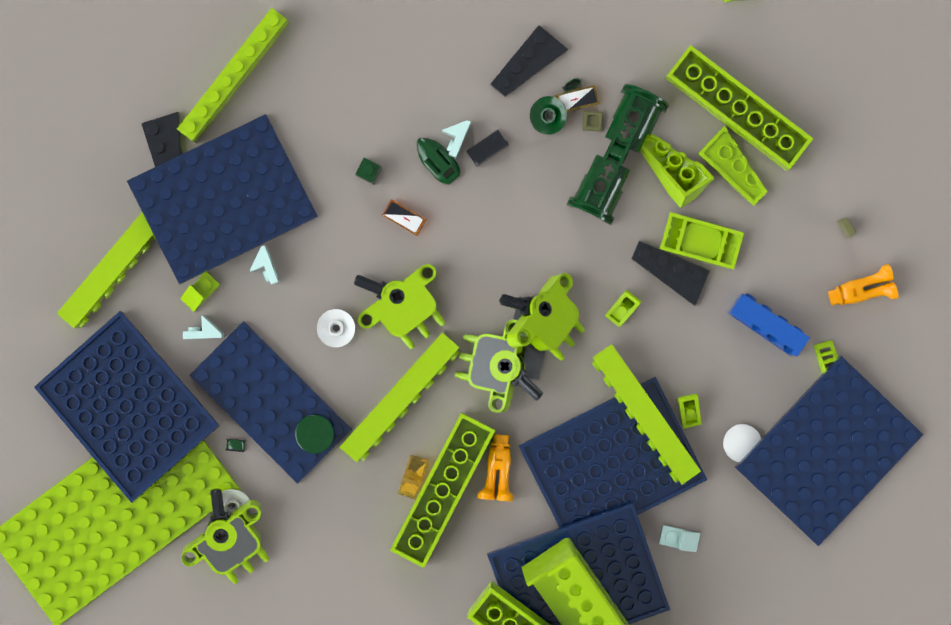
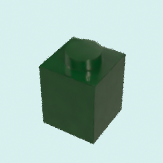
(368, 171)

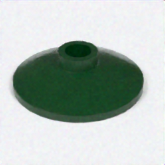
(539, 114)

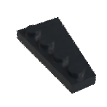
(532, 56)
(163, 138)
(673, 271)

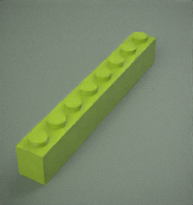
(233, 75)
(108, 273)
(399, 397)
(646, 414)

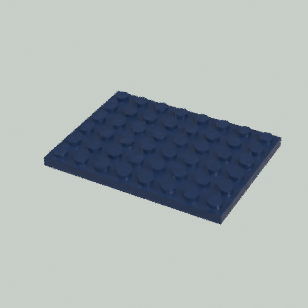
(222, 199)
(126, 406)
(829, 450)
(604, 462)
(612, 548)

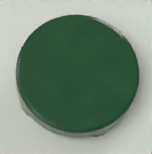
(314, 433)

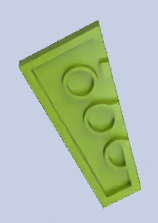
(731, 165)

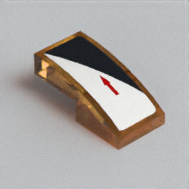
(404, 217)

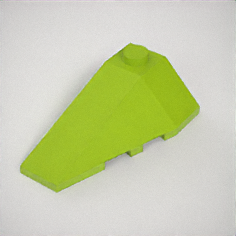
(677, 173)

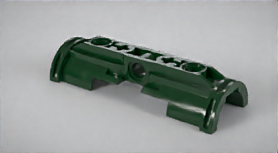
(604, 203)

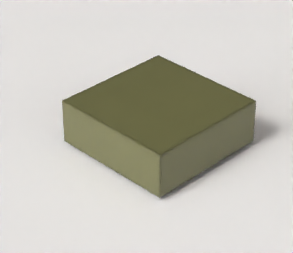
(592, 121)
(846, 227)

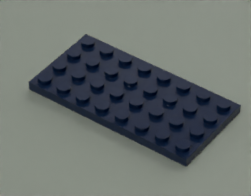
(265, 398)

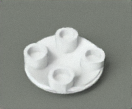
(740, 441)

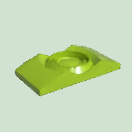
(701, 241)

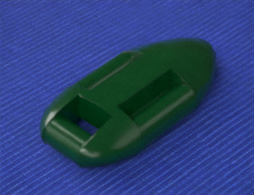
(437, 160)

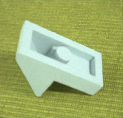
(459, 133)
(264, 260)
(209, 330)
(679, 538)

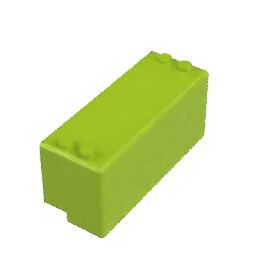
(571, 587)

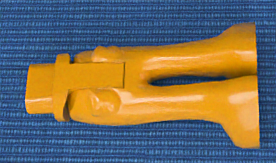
(854, 292)
(498, 459)

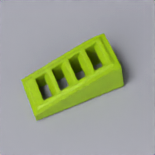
(821, 362)

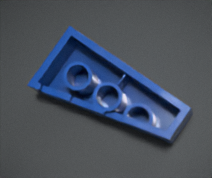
(768, 325)

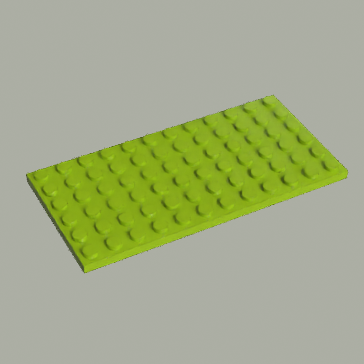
(91, 536)

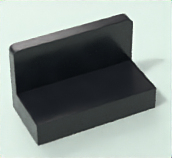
(487, 148)

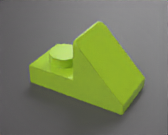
(200, 291)
(623, 308)
(689, 410)

